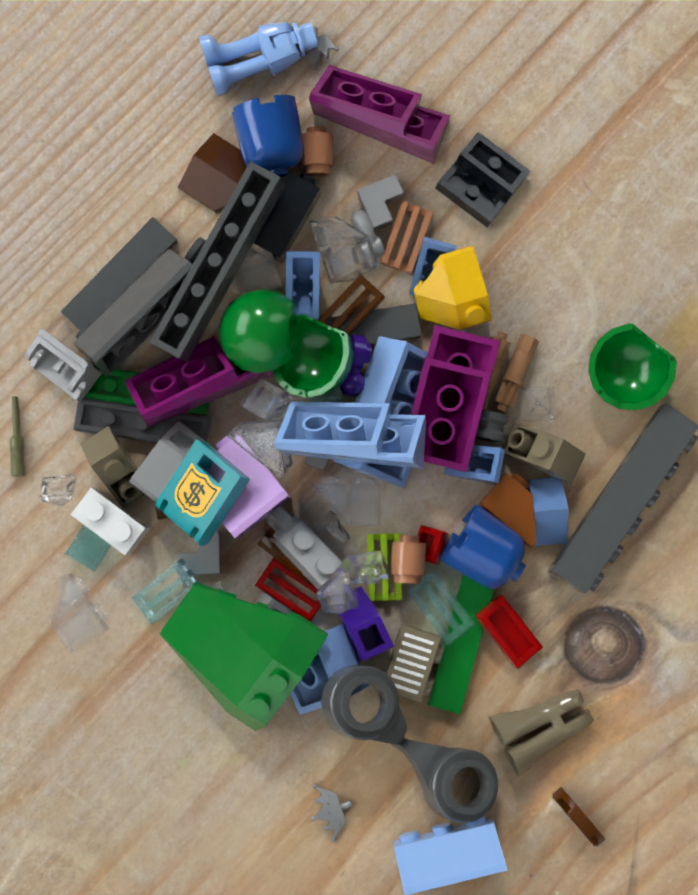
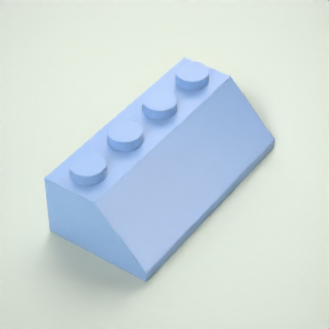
(391, 379)

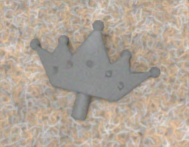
(325, 46)
(331, 810)

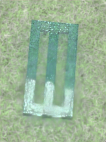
(185, 576)
(458, 630)

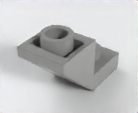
(164, 460)

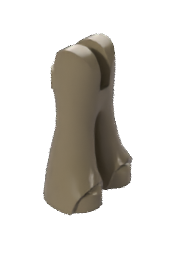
(515, 724)

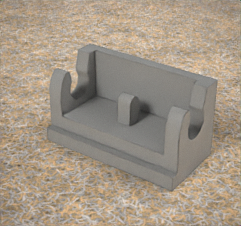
(61, 365)

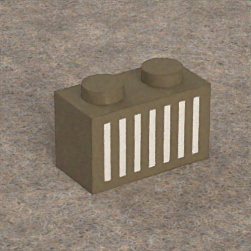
(412, 661)

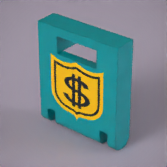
(196, 498)

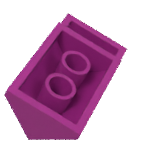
(379, 112)
(182, 386)
(454, 394)

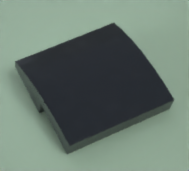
(482, 179)

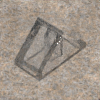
(258, 440)

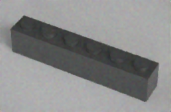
(218, 261)
(624, 498)

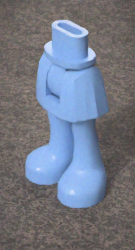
(279, 47)

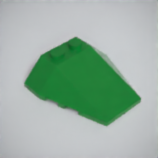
(242, 650)

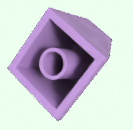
(259, 496)

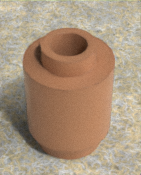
(318, 152)
(408, 560)

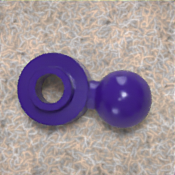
(355, 382)

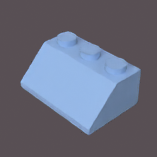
(448, 855)

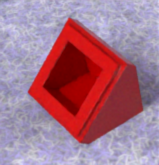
(435, 543)

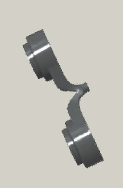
(432, 763)

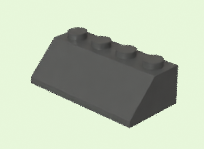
(134, 314)

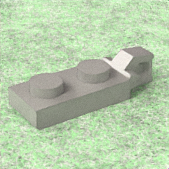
(303, 547)

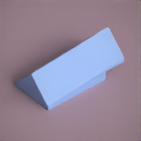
(353, 433)

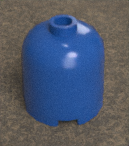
(270, 133)
(485, 550)

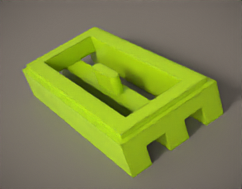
(385, 596)

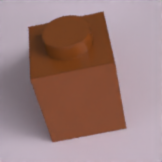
(513, 506)

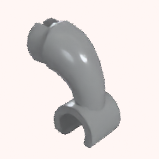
(363, 223)

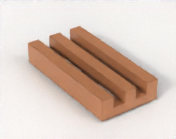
(416, 211)

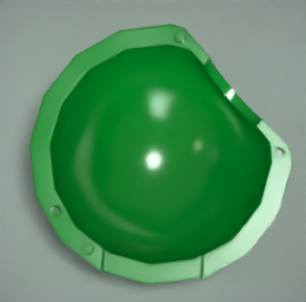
(258, 330)
(319, 359)
(630, 368)

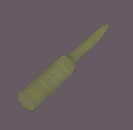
(16, 443)

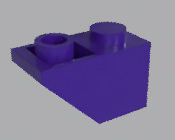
(365, 628)

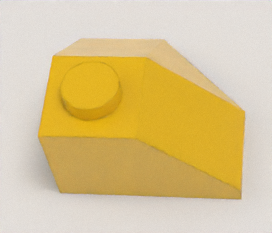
(454, 291)

